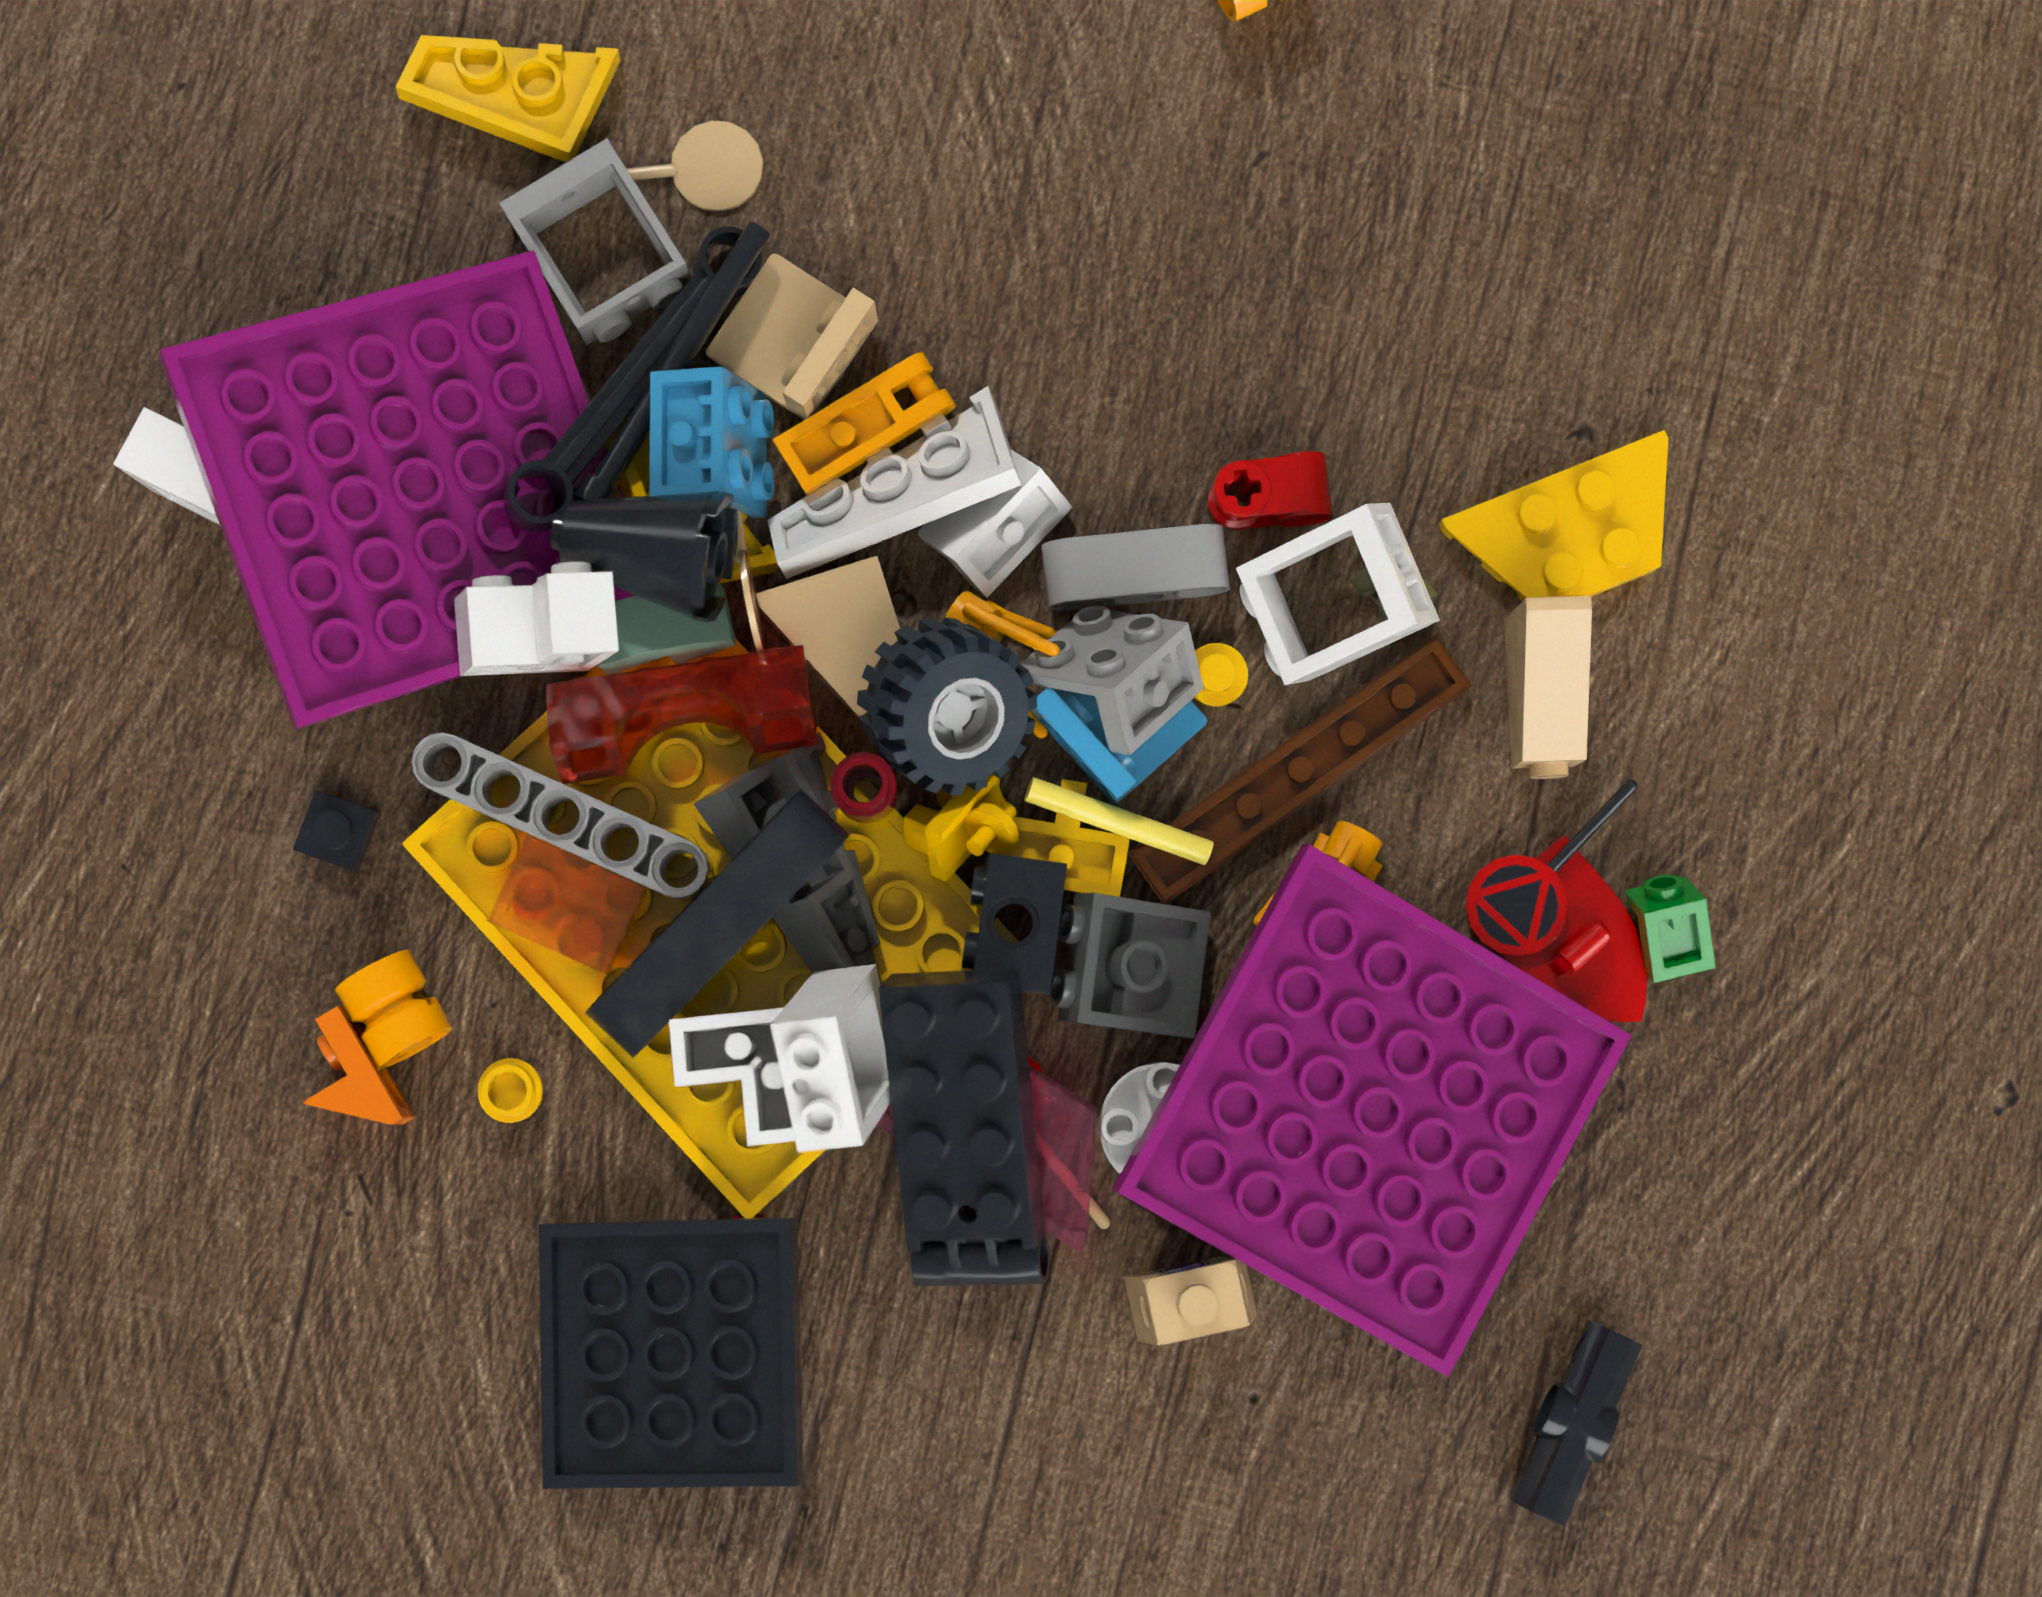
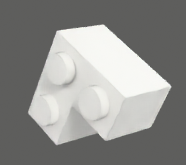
(540, 628)
(741, 1050)

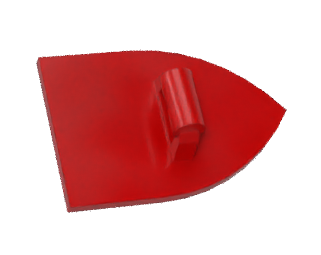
(1597, 951)

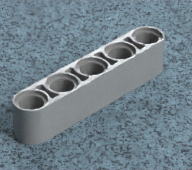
(535, 803)

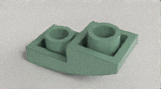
(653, 632)

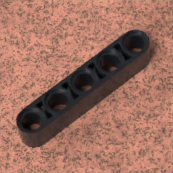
(717, 923)

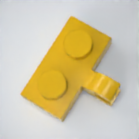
(1092, 856)

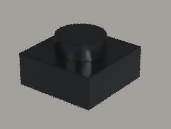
(336, 831)

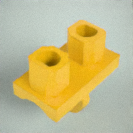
(962, 827)

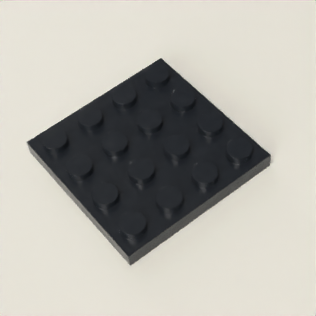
(670, 1354)

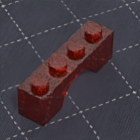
(607, 719)

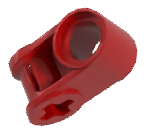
(1282, 489)

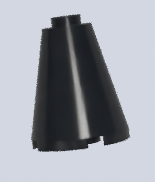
(656, 546)

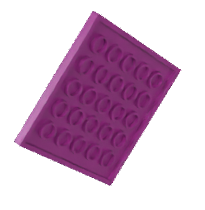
(371, 466)
(1373, 1110)

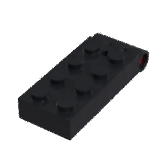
(964, 1127)

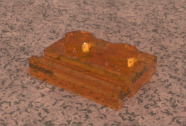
(567, 905)

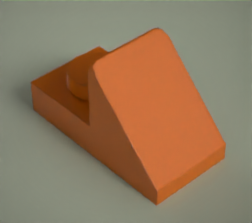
(365, 1089)

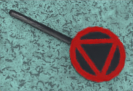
(1521, 902)

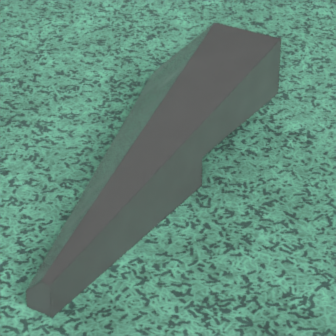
(830, 913)

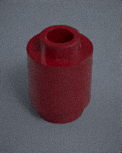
(856, 769)

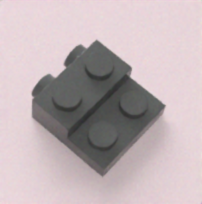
(1131, 965)

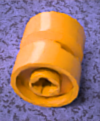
(393, 1009)

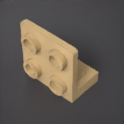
(793, 336)

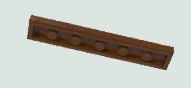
(1306, 765)

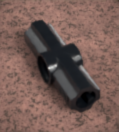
(1576, 1422)

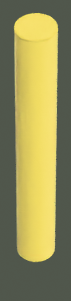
(1118, 821)

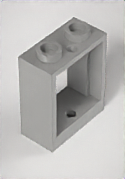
(565, 192)

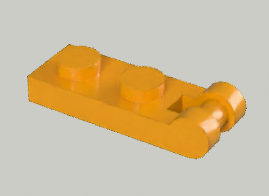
(862, 424)

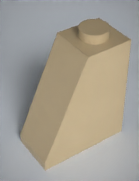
(838, 621)
(1548, 683)

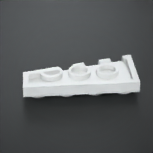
(934, 476)

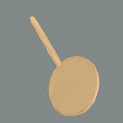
(712, 166)

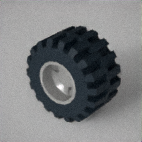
(947, 705)

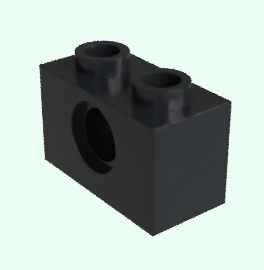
(1038, 890)

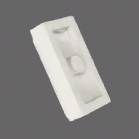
(998, 533)

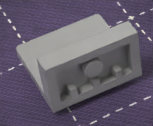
(1131, 663)

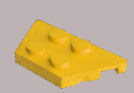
(1576, 527)

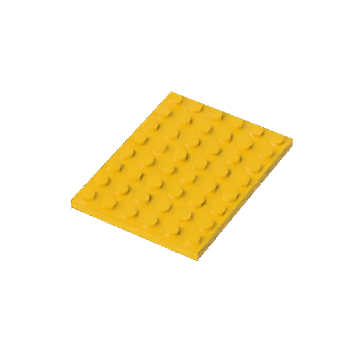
(915, 915)

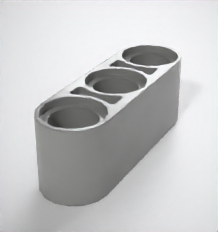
(1135, 567)

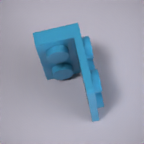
(710, 437)
(1078, 729)

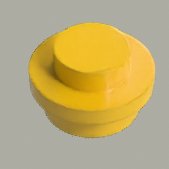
(1222, 674)
(510, 1090)

